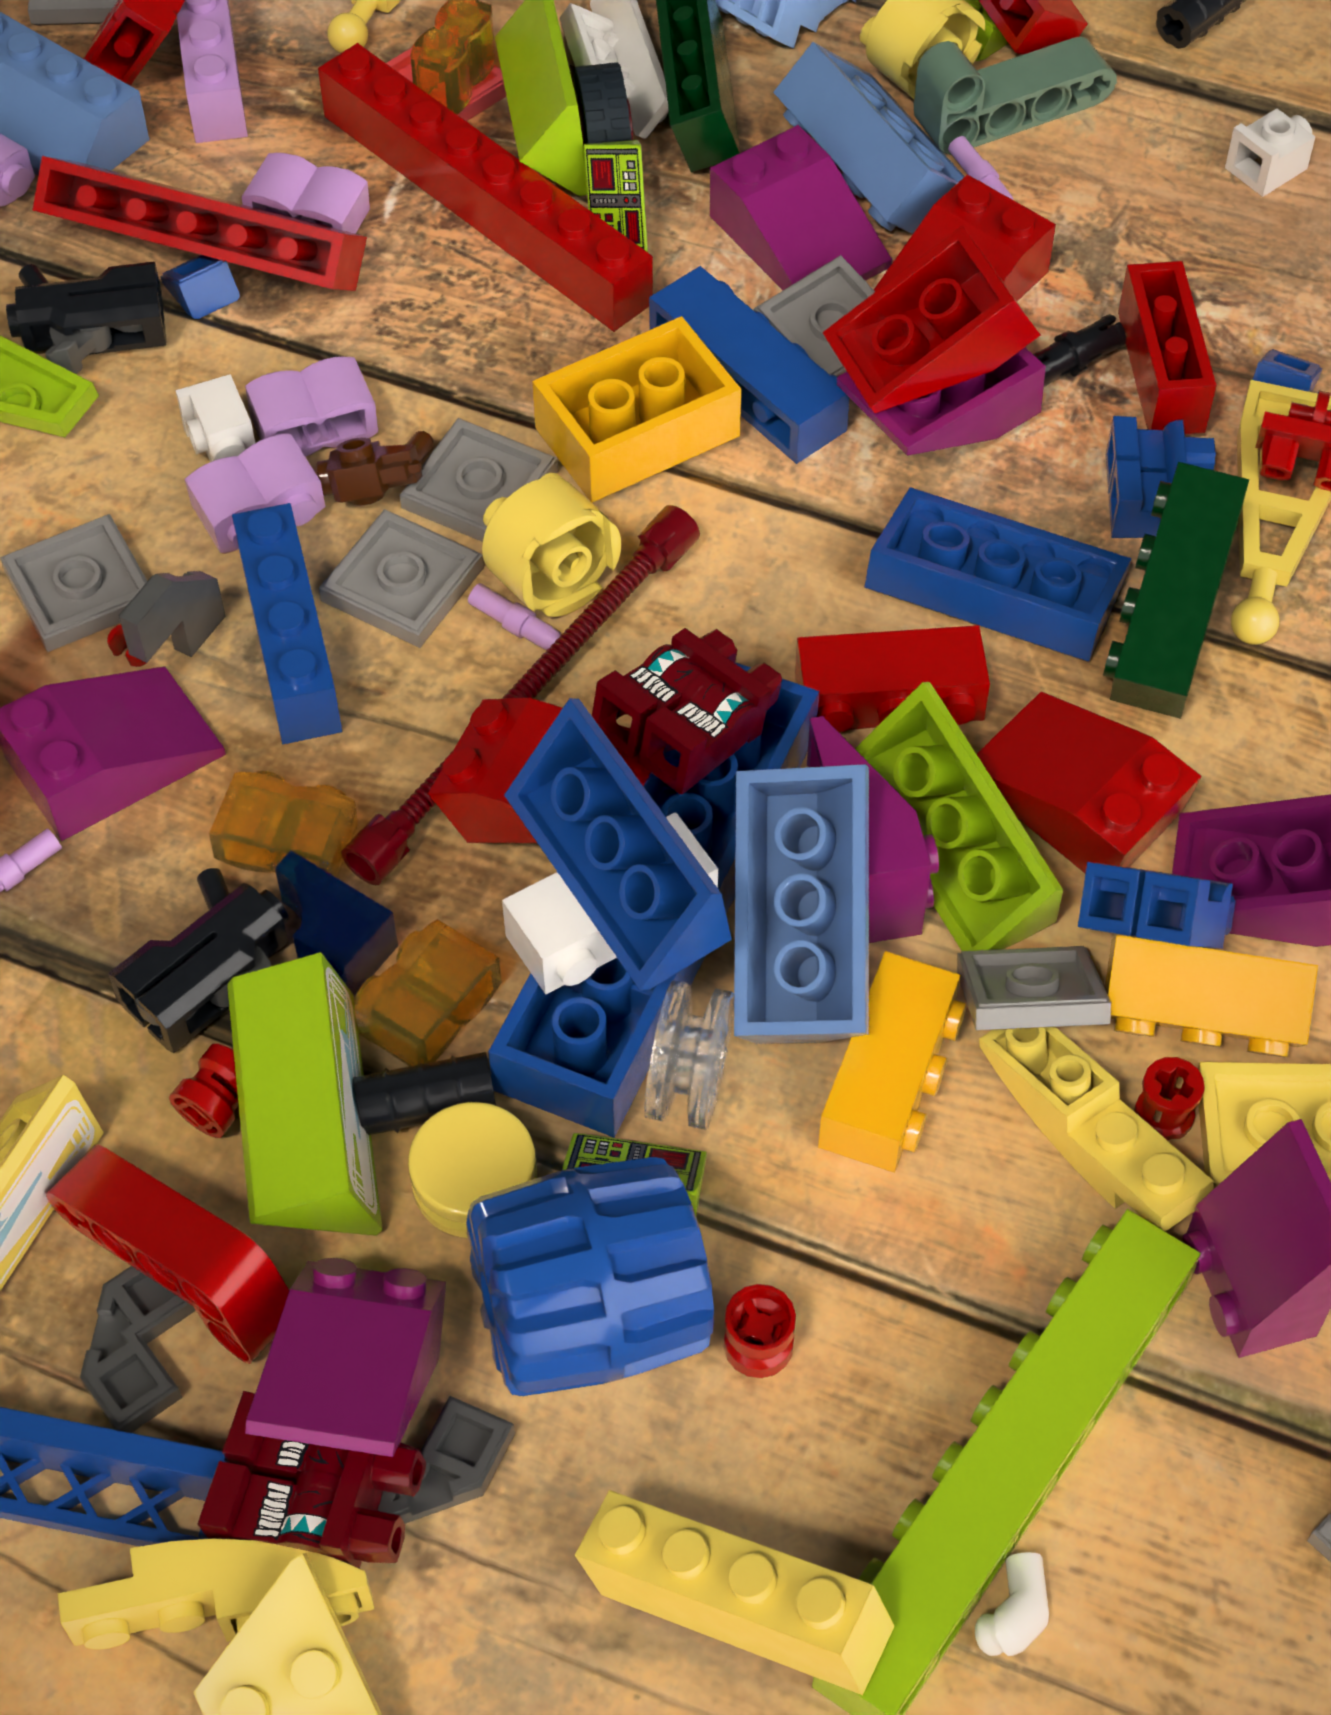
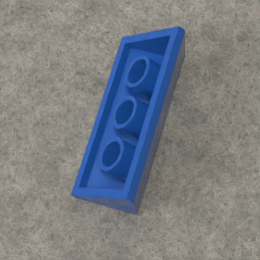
(617, 851)

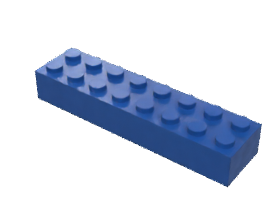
(592, 1042)

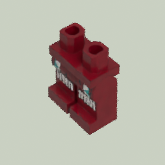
(688, 702)
(309, 1495)

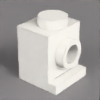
(1282, 144)
(215, 418)

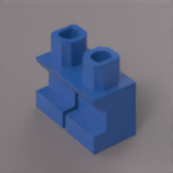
(1137, 465)
(1156, 905)

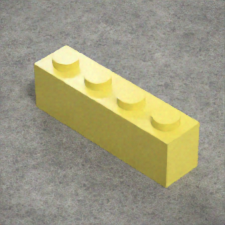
(736, 1591)

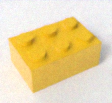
(637, 408)

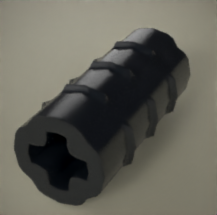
(1186, 20)
(417, 1092)

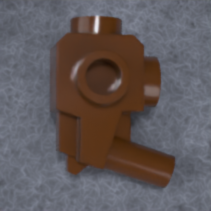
(365, 470)

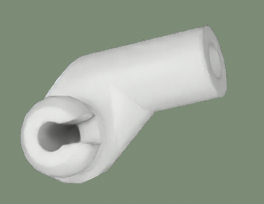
(1021, 1615)

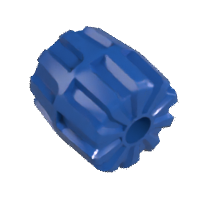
(590, 1275)

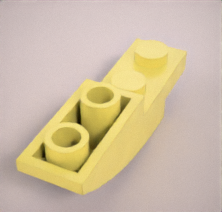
(1092, 1128)
(194, 1579)

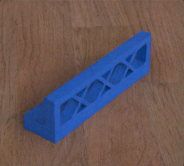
(107, 1459)

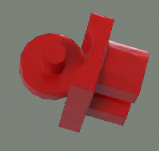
(1300, 434)

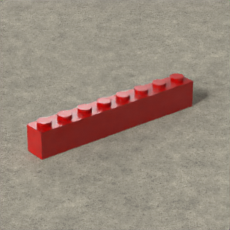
(487, 187)

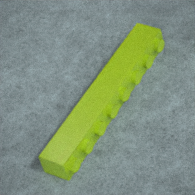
(1017, 1453)

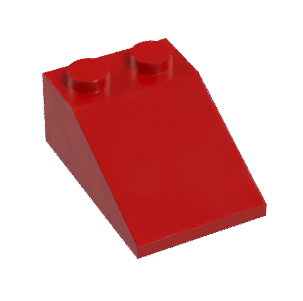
(1006, 232)
(931, 326)
(488, 761)
(1087, 781)

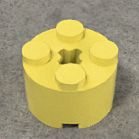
(909, 28)
(549, 545)

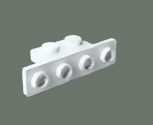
(619, 34)

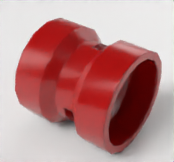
(211, 1095)
(759, 1314)

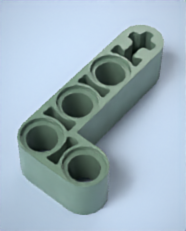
(1007, 96)

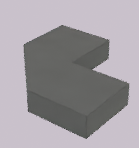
(176, 606)
(119, 1365)
(459, 1461)

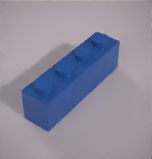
(780, 386)
(287, 624)

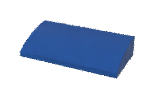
(997, 573)

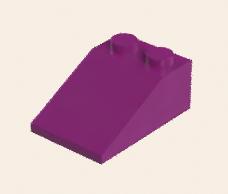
(793, 210)
(963, 412)
(103, 744)
(898, 850)
(1275, 860)
(1268, 1245)
(349, 1357)

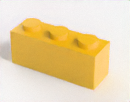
(1210, 994)
(887, 1072)

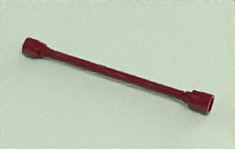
(662, 543)

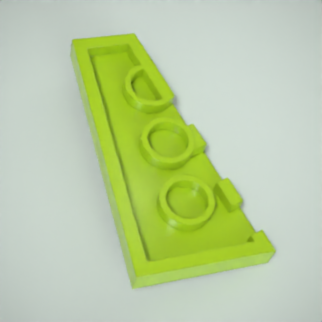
(39, 392)

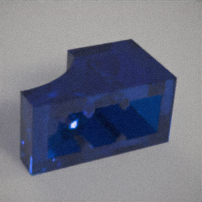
(336, 920)

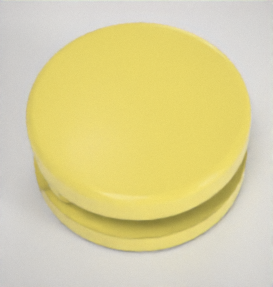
(464, 1156)

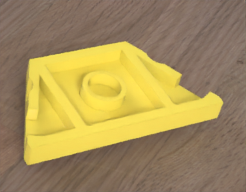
(288, 1657)

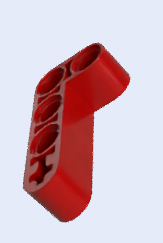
(177, 1247)

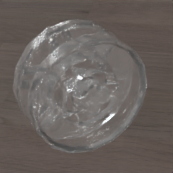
(689, 1055)

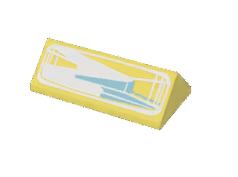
(39, 1143)

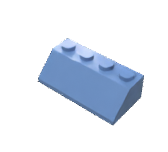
(64, 103)
(867, 137)
(802, 904)

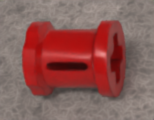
(1159, 1085)

